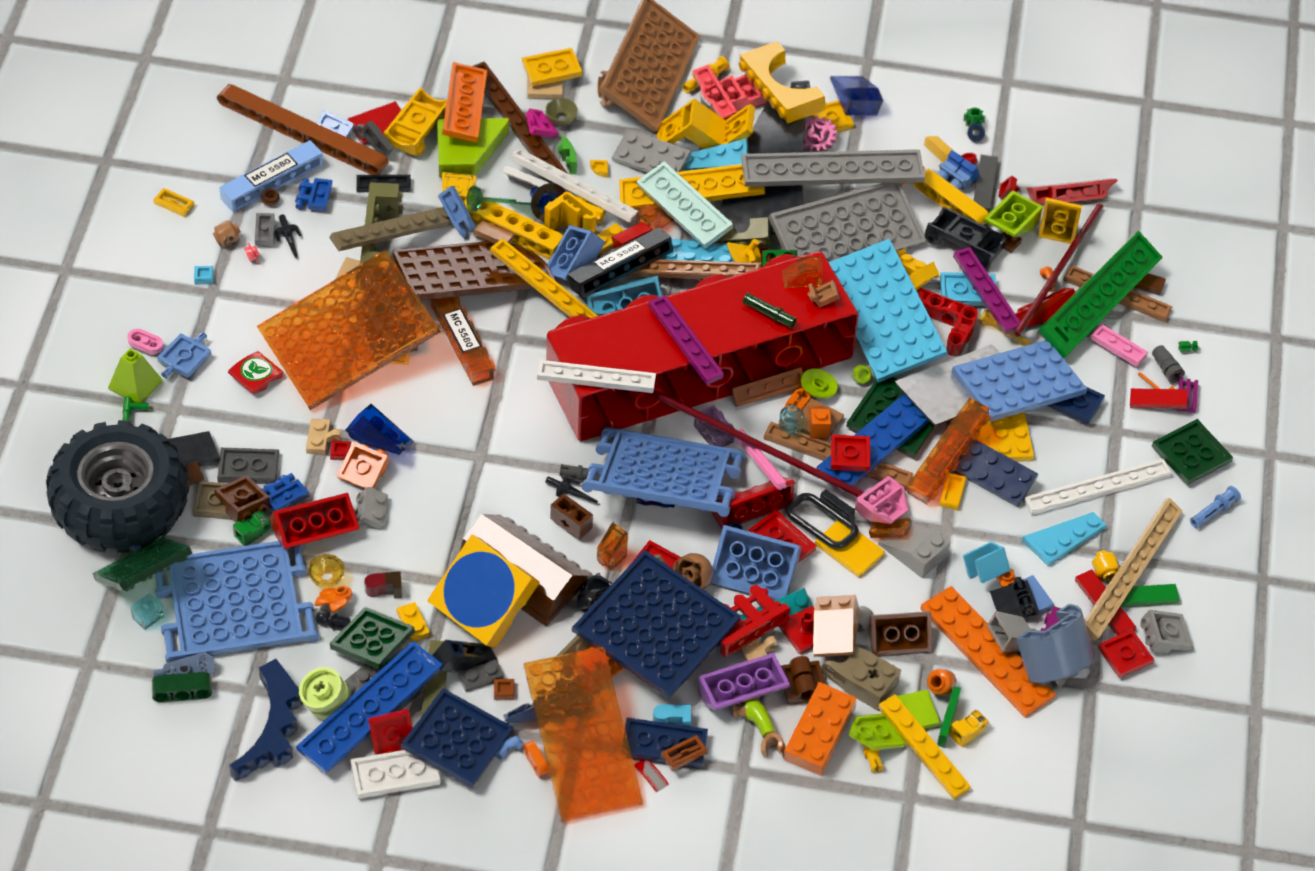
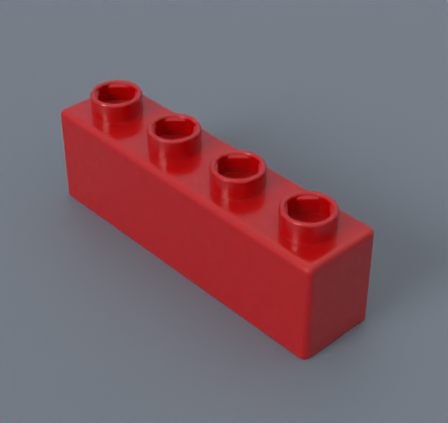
(734, 334)

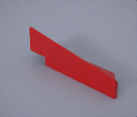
(1071, 191)
(1048, 307)

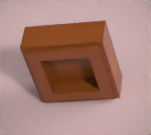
(503, 689)

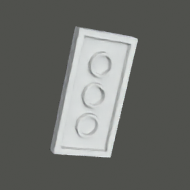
(391, 773)

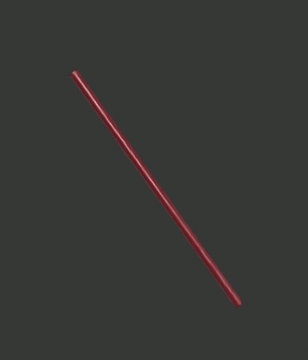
(1057, 271)
(760, 445)

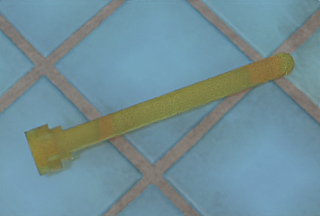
(987, 319)

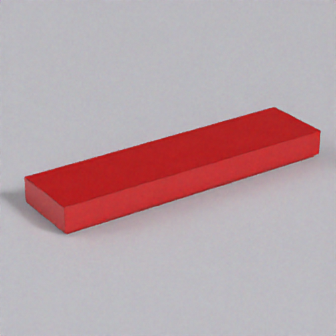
(1093, 589)

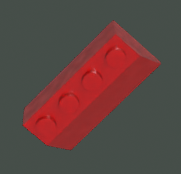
(756, 503)
(314, 521)

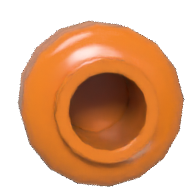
(941, 681)

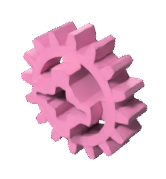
(824, 129)

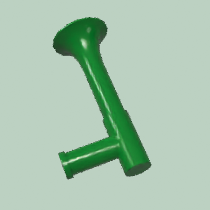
(128, 406)

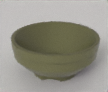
(561, 107)

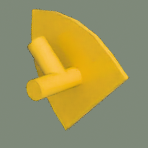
(745, 253)

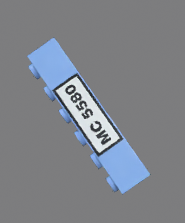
(271, 175)

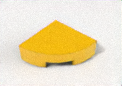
(599, 167)

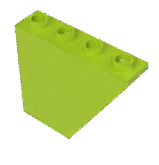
(466, 156)

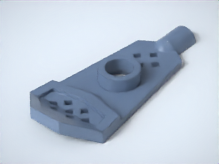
(193, 663)

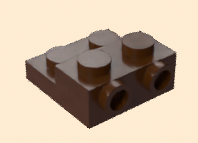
(242, 498)

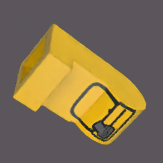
(968, 728)

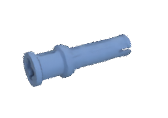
(1221, 502)

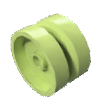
(323, 692)

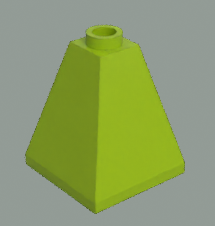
(134, 377)

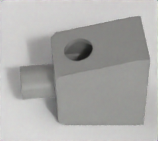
(1006, 630)

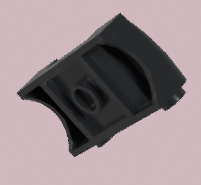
(966, 233)

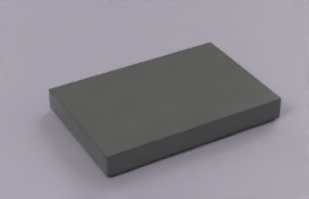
(257, 464)

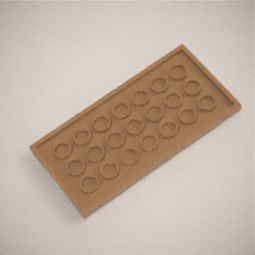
(649, 63)

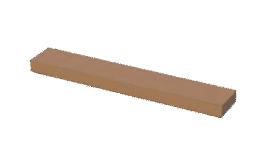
(1133, 300)

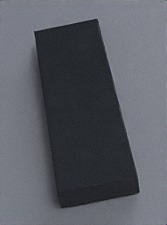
(363, 181)

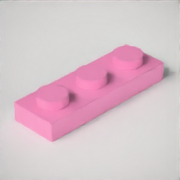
(1119, 345)

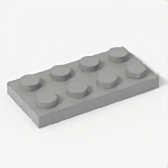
(648, 152)

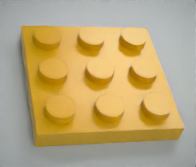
(1009, 437)

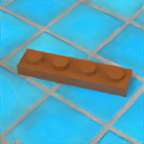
(767, 387)

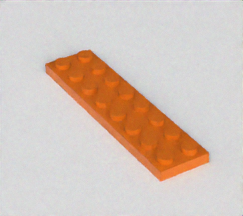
(972, 637)

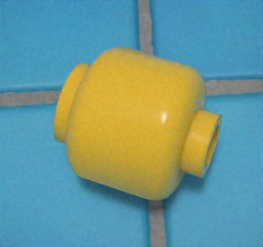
(1105, 565)

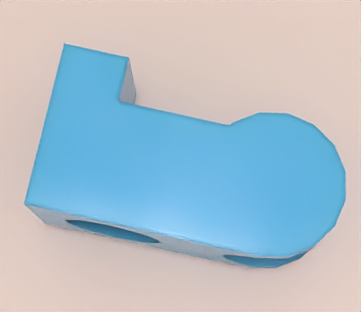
(673, 714)

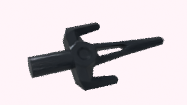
(287, 230)
(565, 487)

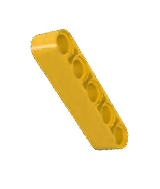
(949, 196)

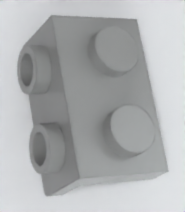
(371, 507)

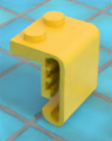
(568, 211)

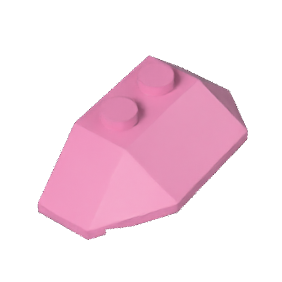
(883, 502)

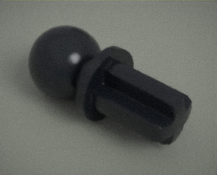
(333, 620)

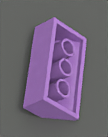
(742, 682)

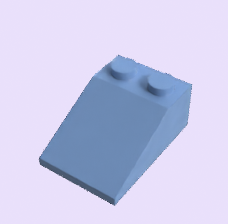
(574, 251)

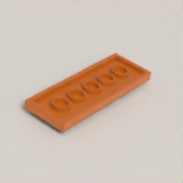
(464, 102)

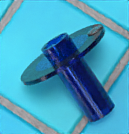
(542, 196)

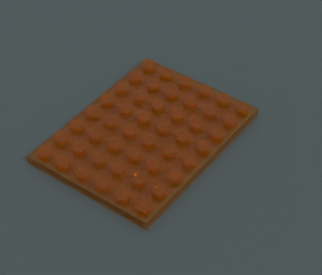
(348, 329)

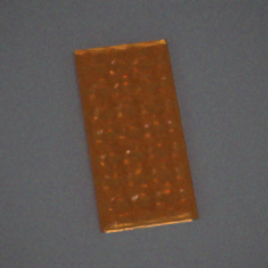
(582, 734)

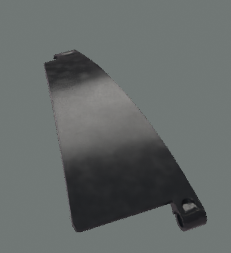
(770, 135)

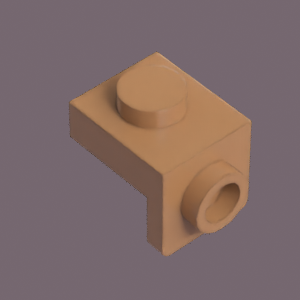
(823, 294)

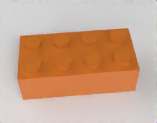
(820, 729)

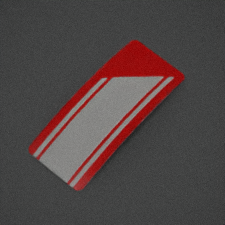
(651, 774)

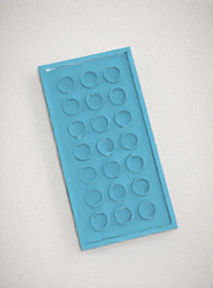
(892, 319)

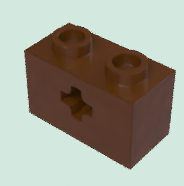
(571, 516)

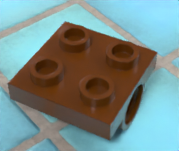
(803, 678)

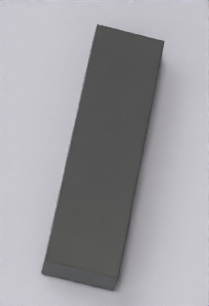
(985, 181)

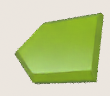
(875, 732)

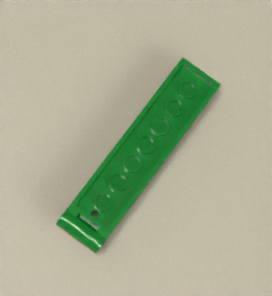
(1100, 294)

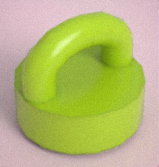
(861, 374)

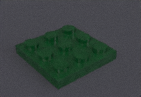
(1192, 451)
(372, 638)

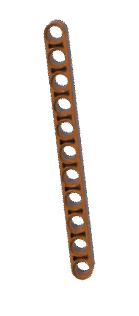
(302, 129)

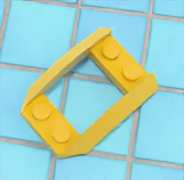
(918, 271)

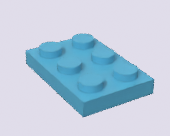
(958, 288)

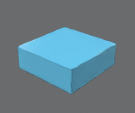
(203, 274)

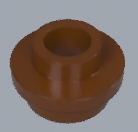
(270, 197)

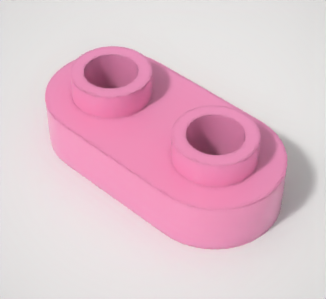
(148, 342)

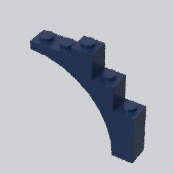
(281, 723)

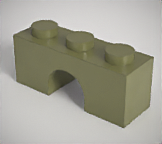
(759, 229)

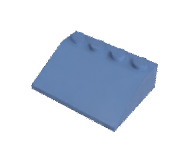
(754, 559)

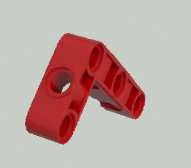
(952, 313)

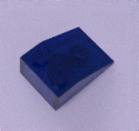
(857, 95)
(378, 431)

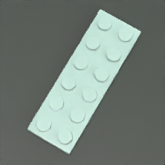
(684, 204)

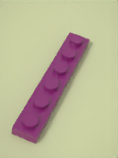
(987, 290)
(686, 340)

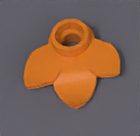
(335, 597)

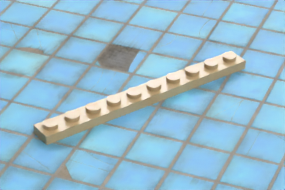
(1132, 568)

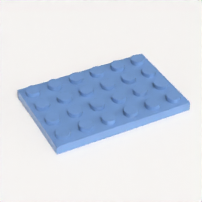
(1019, 380)

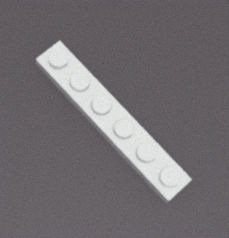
(596, 376)

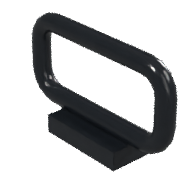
(833, 506)

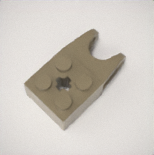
(864, 676)

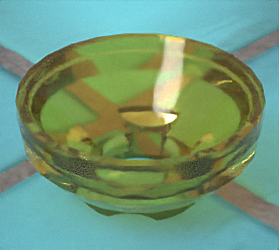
(326, 564)

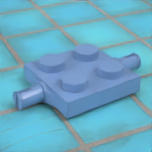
(184, 355)

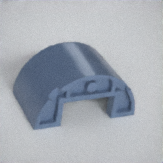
(1059, 649)

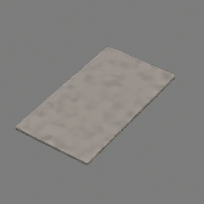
(937, 390)

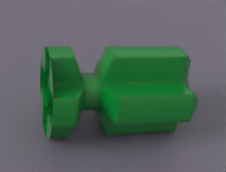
(1186, 346)

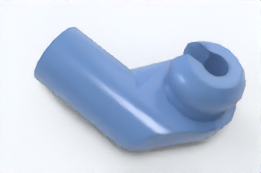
(508, 744)

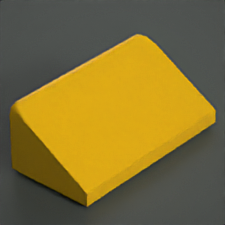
(937, 147)

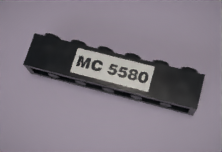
(620, 262)

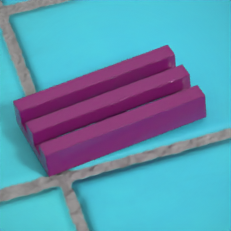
(1188, 384)

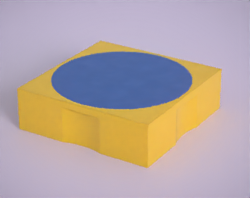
(483, 591)

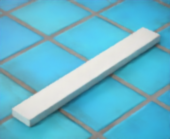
(574, 185)
(1097, 487)

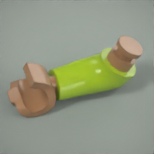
(759, 715)

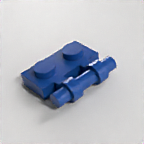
(319, 196)
(286, 496)

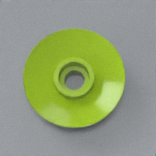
(819, 383)

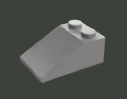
(918, 550)

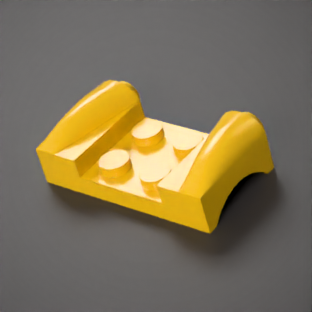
(415, 122)

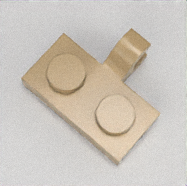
(320, 435)
(756, 649)

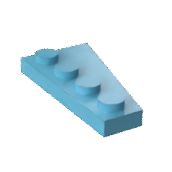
(718, 156)
(1063, 538)

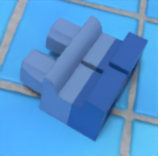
(959, 171)

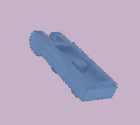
(456, 211)

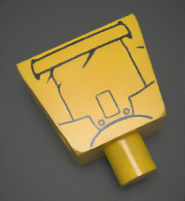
(460, 181)

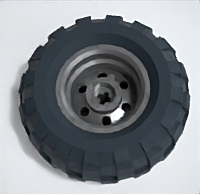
(121, 508)

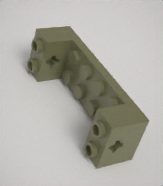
(382, 205)

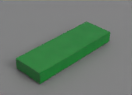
(1151, 595)
(949, 715)

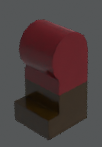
(383, 584)

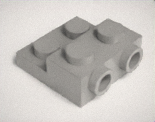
(1165, 631)

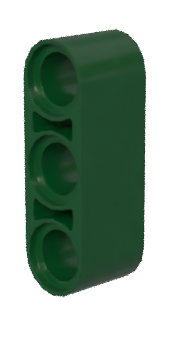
(181, 687)

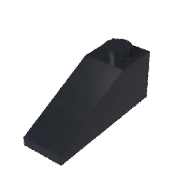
(462, 655)

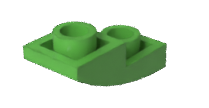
(568, 154)

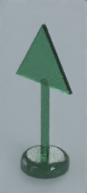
(475, 199)

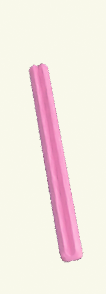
(765, 465)

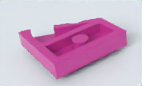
(539, 124)

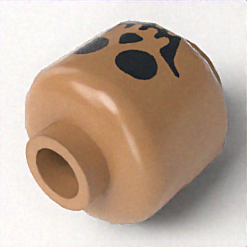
(226, 233)

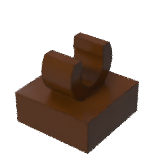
(1012, 242)

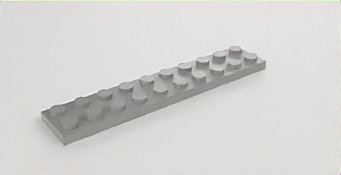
(832, 168)

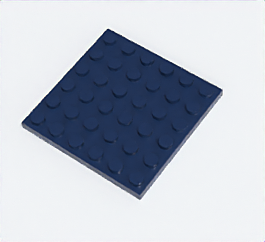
(656, 624)

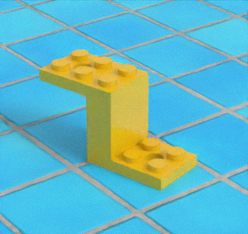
(705, 126)

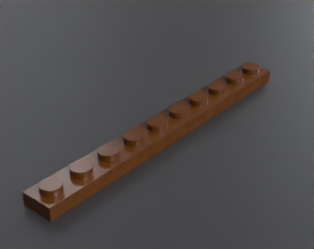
(517, 120)

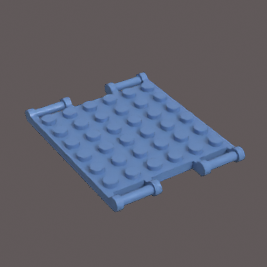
(664, 470)
(235, 601)

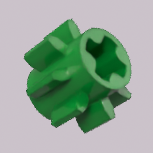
(974, 116)

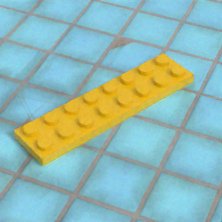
(711, 183)

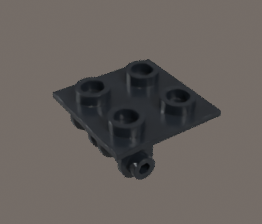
(1015, 599)

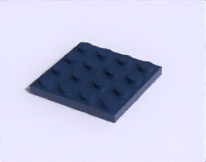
(457, 737)

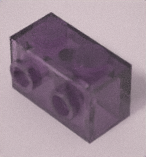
(711, 434)

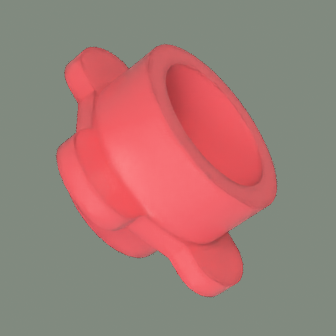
(252, 252)

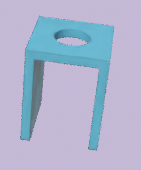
(986, 562)

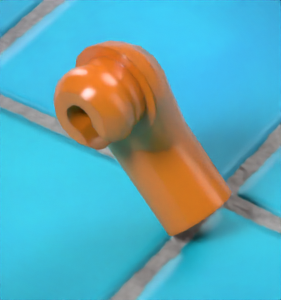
(1046, 272)

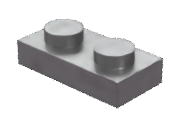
(264, 228)

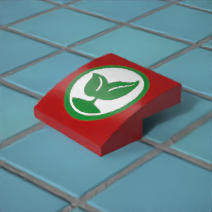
(255, 372)

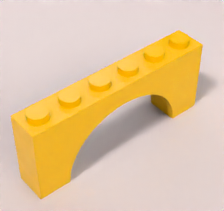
(789, 102)

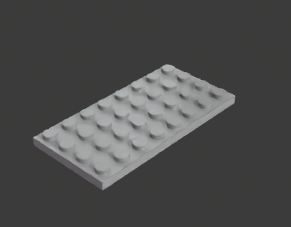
(849, 222)

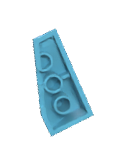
(620, 296)

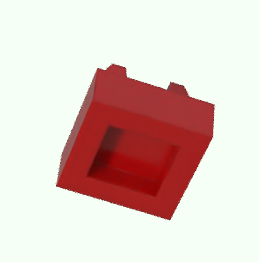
(1008, 186)

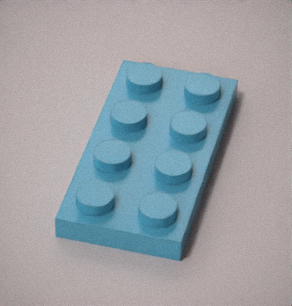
(694, 251)

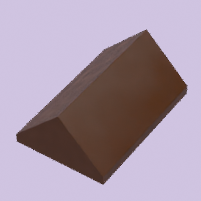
(900, 633)

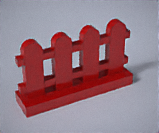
(757, 621)

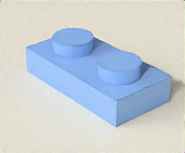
(336, 123)

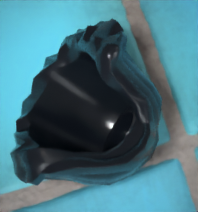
(592, 591)

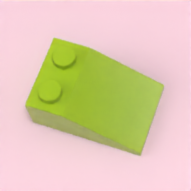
(1015, 215)

